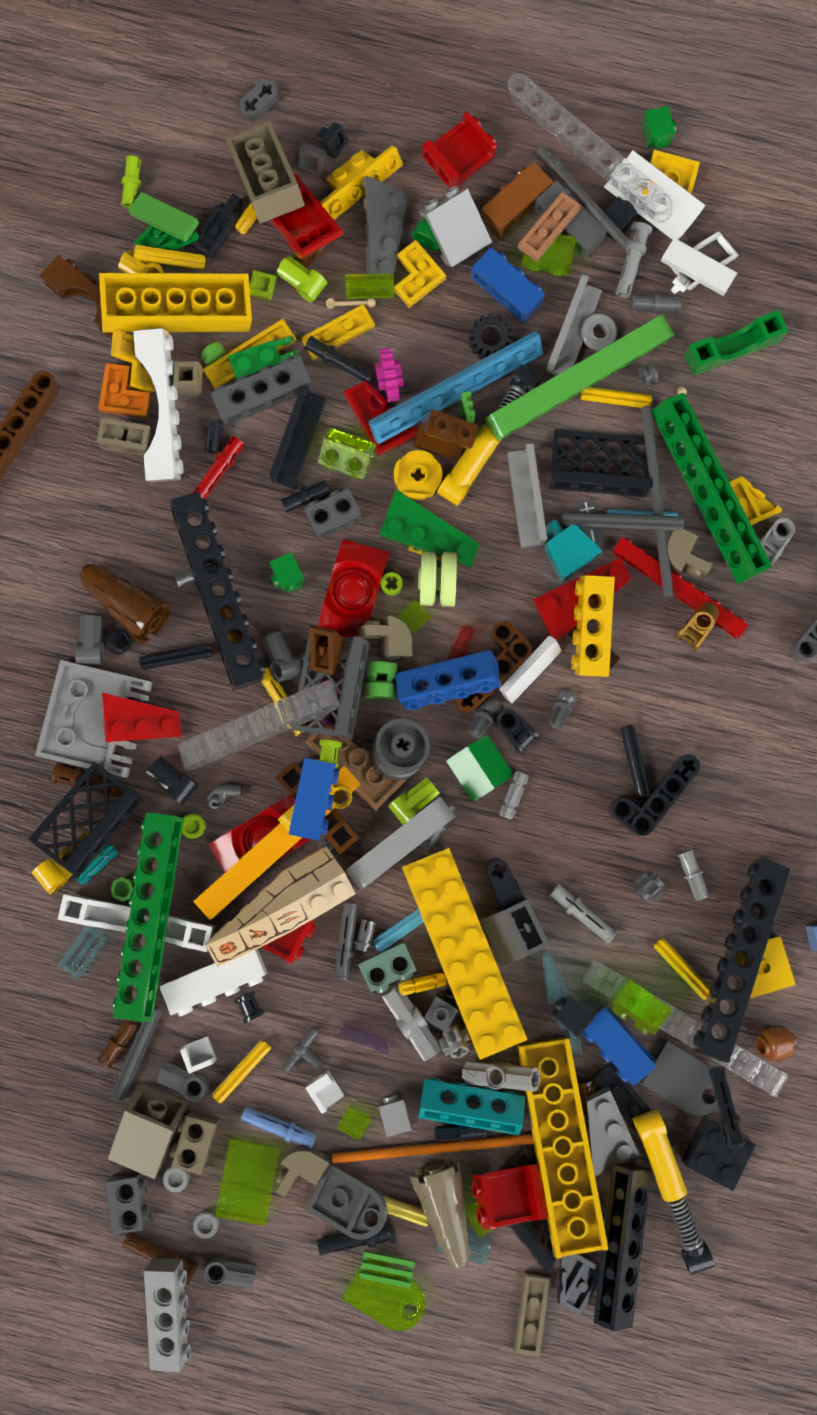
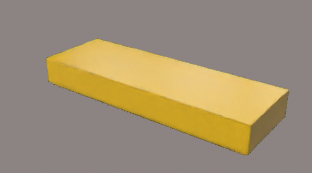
(342, 329)

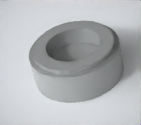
(175, 1179)
(205, 1224)

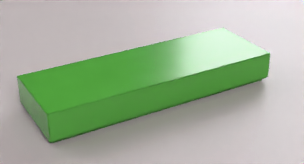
(163, 217)

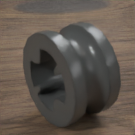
(648, 375)

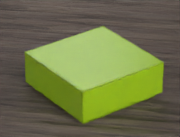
(262, 285)

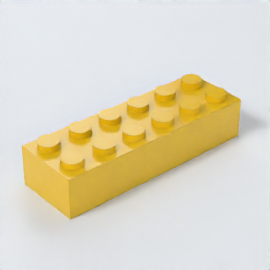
(175, 302)

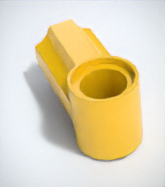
(130, 265)

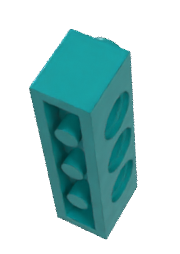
(459, 1113)

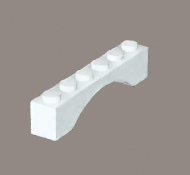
(162, 457)
(114, 916)

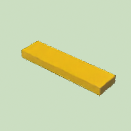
(221, 372)

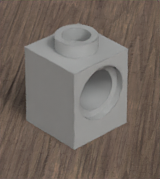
(394, 1115)

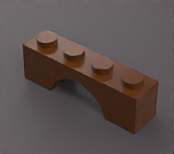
(66, 281)
(339, 831)

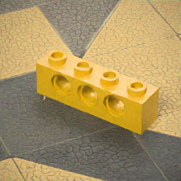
(604, 590)

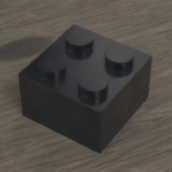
(711, 1156)

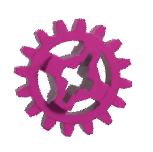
(389, 374)

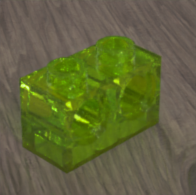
(348, 449)

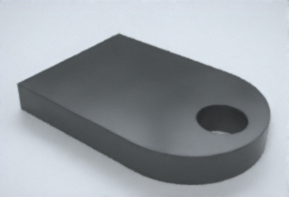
(681, 1080)
(345, 1202)

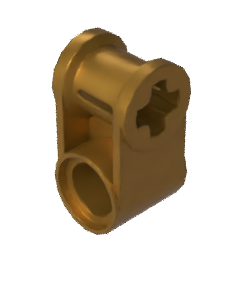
(696, 628)

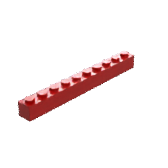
(682, 590)

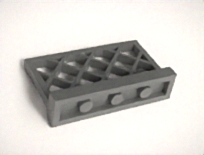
(350, 691)

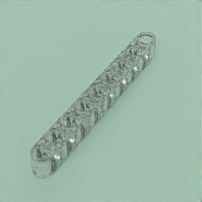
(585, 137)
(684, 1028)

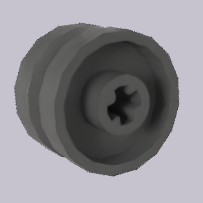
(399, 749)

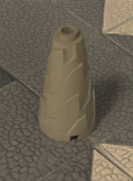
(444, 1207)

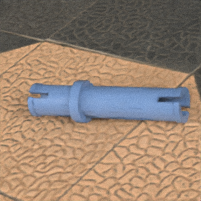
(279, 1127)

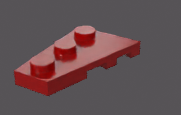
(368, 404)
(136, 720)

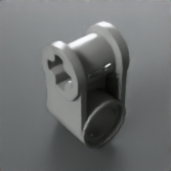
(774, 543)

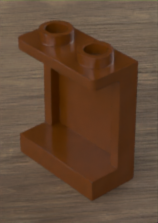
(444, 435)

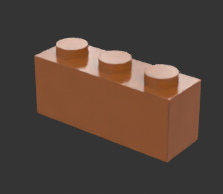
(514, 200)

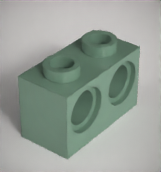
(385, 961)

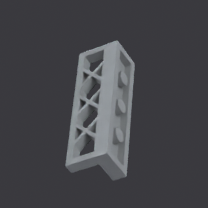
(570, 338)
(527, 497)

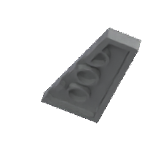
(385, 219)

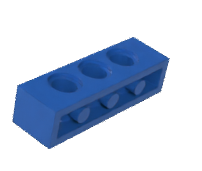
(437, 675)

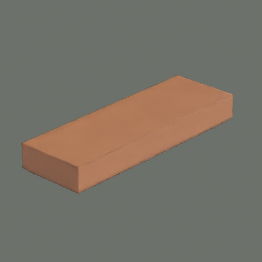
(549, 226)

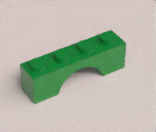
(718, 351)

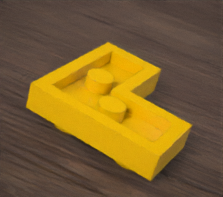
(423, 276)
(124, 348)

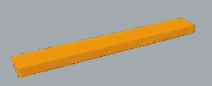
(259, 859)

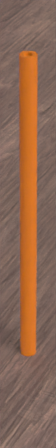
(432, 1148)

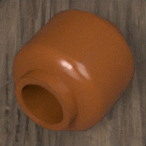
(776, 1043)

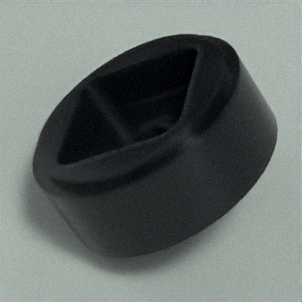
(118, 642)

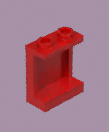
(460, 151)
(289, 945)
(509, 1196)

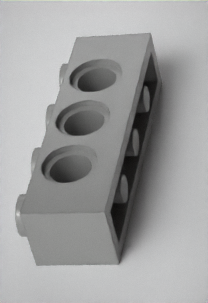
(164, 1353)

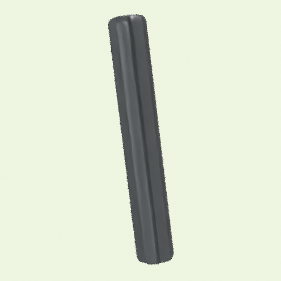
(134, 1057)

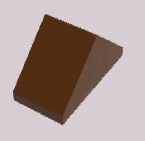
(325, 649)

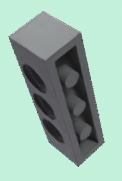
(257, 402)

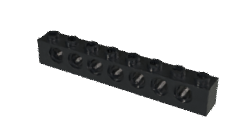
(194, 506)
(730, 1023)

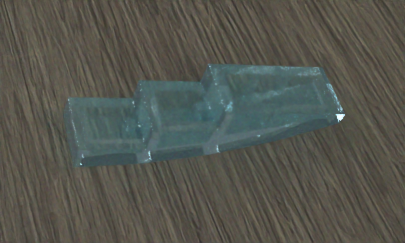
(554, 989)

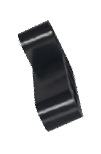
(660, 792)

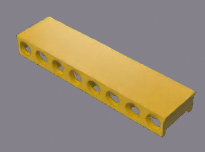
(563, 1150)

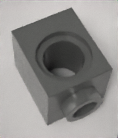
(440, 1012)

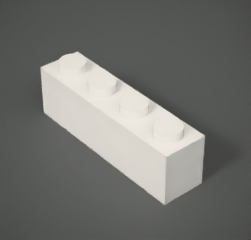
(211, 981)

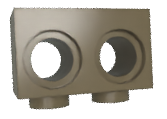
(124, 437)
(199, 1144)

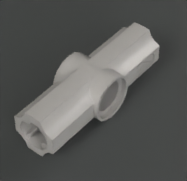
(412, 1023)
(513, 1076)

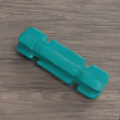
(98, 863)

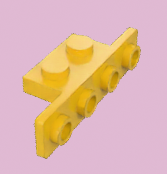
(348, 178)

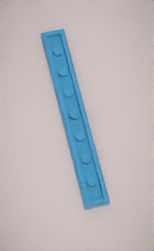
(450, 389)

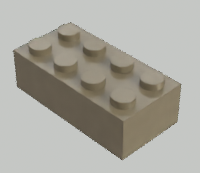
(265, 172)

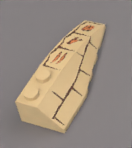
(287, 903)

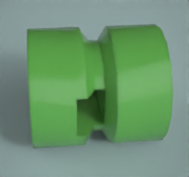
(380, 689)

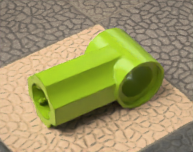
(307, 283)
(410, 803)

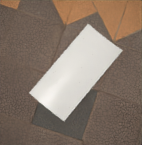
(685, 206)

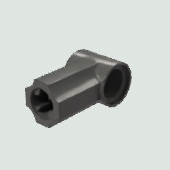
(90, 646)
(283, 664)
(180, 1080)
(234, 1272)

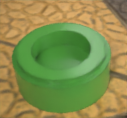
(213, 352)

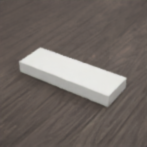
(698, 267)
(530, 669)

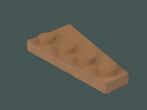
(374, 787)

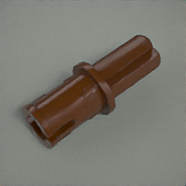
(117, 1043)

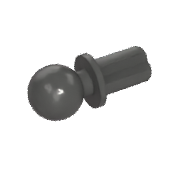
(566, 698)
(484, 718)

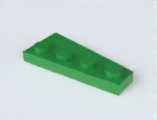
(422, 530)

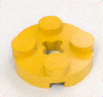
(409, 464)

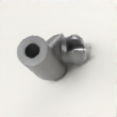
(221, 793)

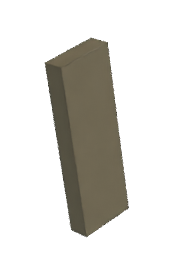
(532, 1314)

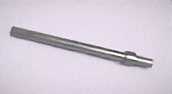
(555, 166)

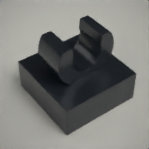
(333, 139)

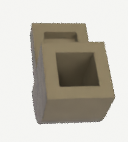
(187, 378)
(679, 549)
(393, 636)
(302, 1162)

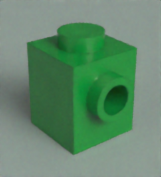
(658, 127)
(287, 573)

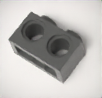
(336, 520)
(121, 1202)

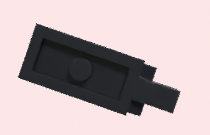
(218, 227)

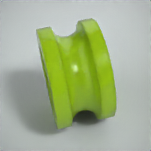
(399, 584)

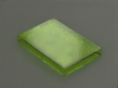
(247, 1181)

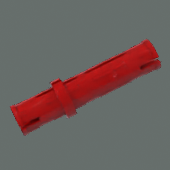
(219, 467)

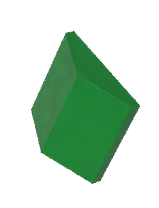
(479, 768)

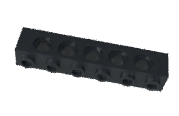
(624, 1239)

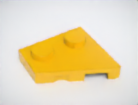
(753, 501)

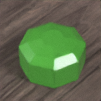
(122, 888)

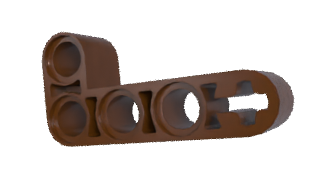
(506, 656)

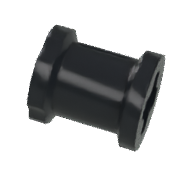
(249, 1006)

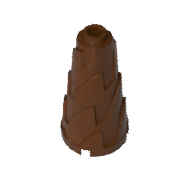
(128, 604)

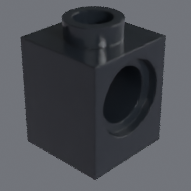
(621, 214)
(572, 1015)

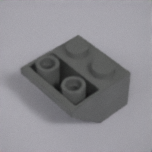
(515, 932)

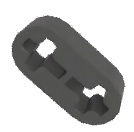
(258, 100)

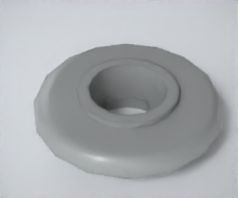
(606, 324)

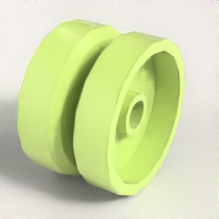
(437, 578)

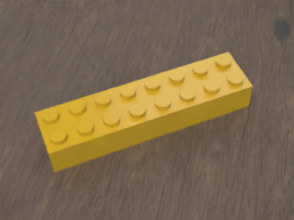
(464, 954)

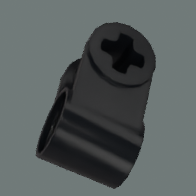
(517, 731)
(504, 887)

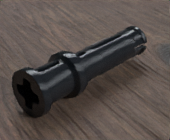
(343, 1242)

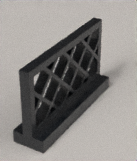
(599, 482)
(102, 832)
(523, 1230)

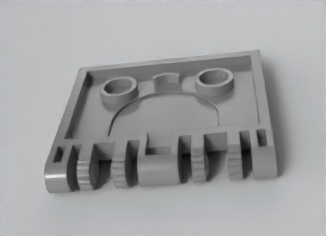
(75, 717)

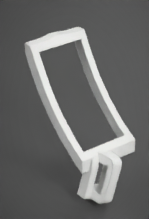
(682, 282)

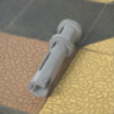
(634, 252)

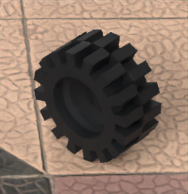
(485, 324)

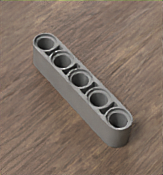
(400, 843)

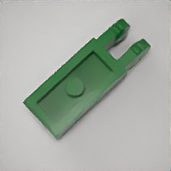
(259, 356)

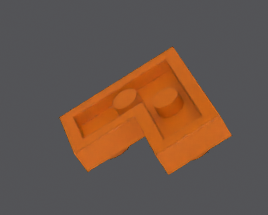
(116, 397)

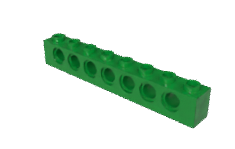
(710, 488)
(154, 930)

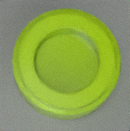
(193, 826)

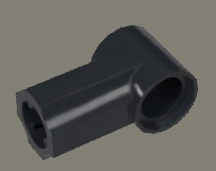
(178, 784)

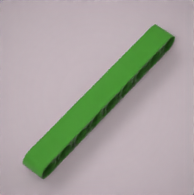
(580, 376)

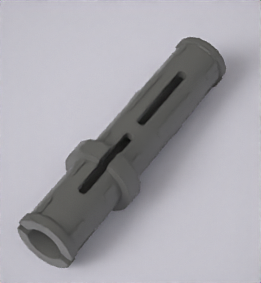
(345, 943)

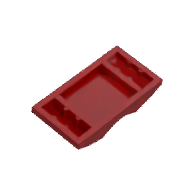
(307, 226)
(353, 588)
(240, 840)

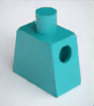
(569, 549)

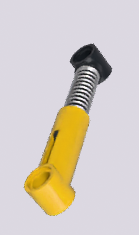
(472, 461)
(673, 1190)

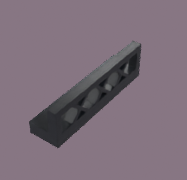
(297, 439)

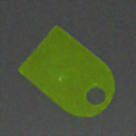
(385, 1301)

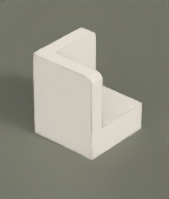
(198, 1054)
(324, 1091)

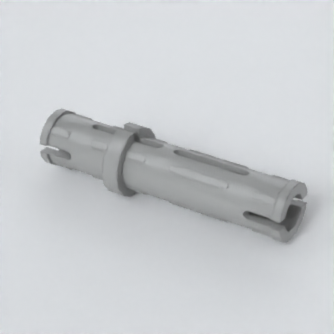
(580, 911)

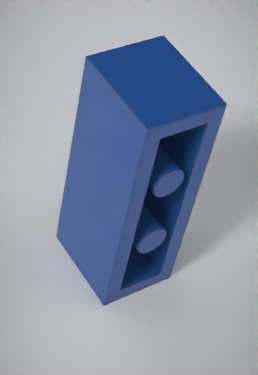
(507, 285)
(313, 799)
(619, 1045)

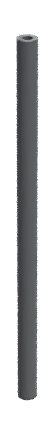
(657, 500)

